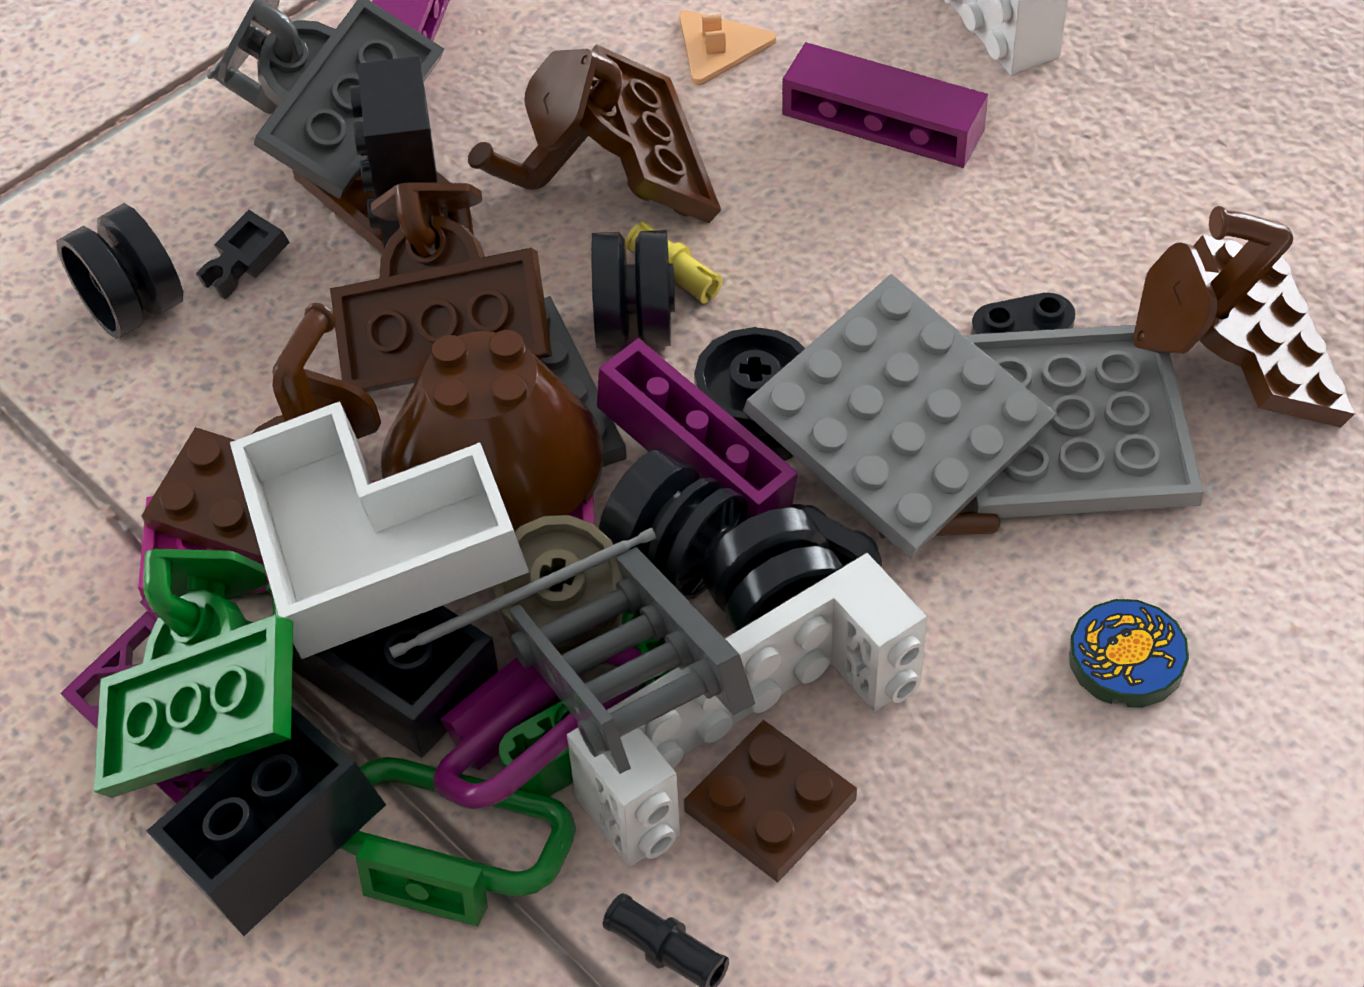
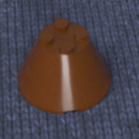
(501, 395)

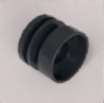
(682, 510)

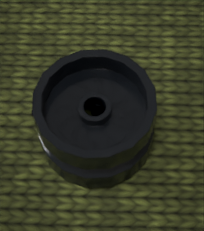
(120, 270)
(632, 288)
(739, 366)
(766, 564)

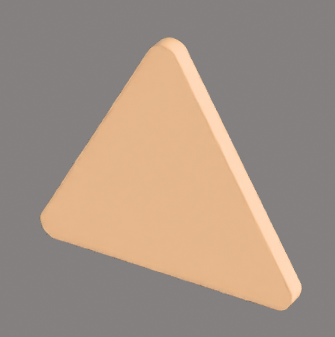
(719, 44)

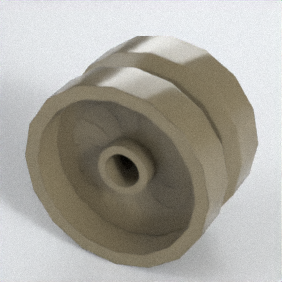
(548, 547)

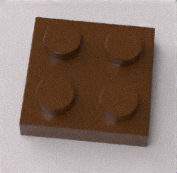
(770, 800)

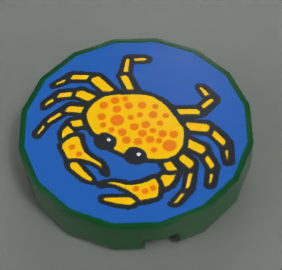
(1128, 652)

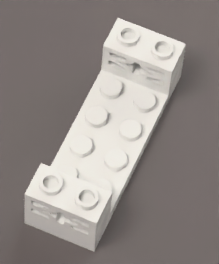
(846, 620)

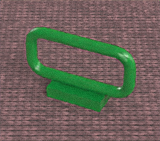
(445, 882)

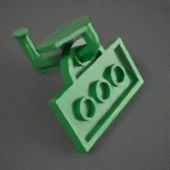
(206, 676)

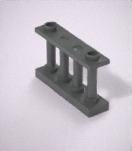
(664, 615)

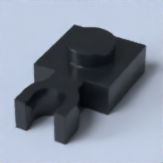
(244, 248)

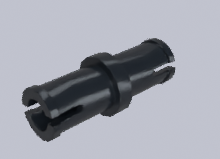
(665, 942)

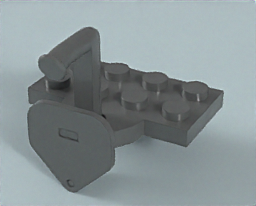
(308, 79)

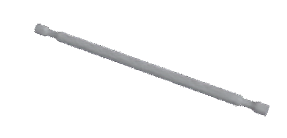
(522, 593)

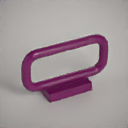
(488, 715)

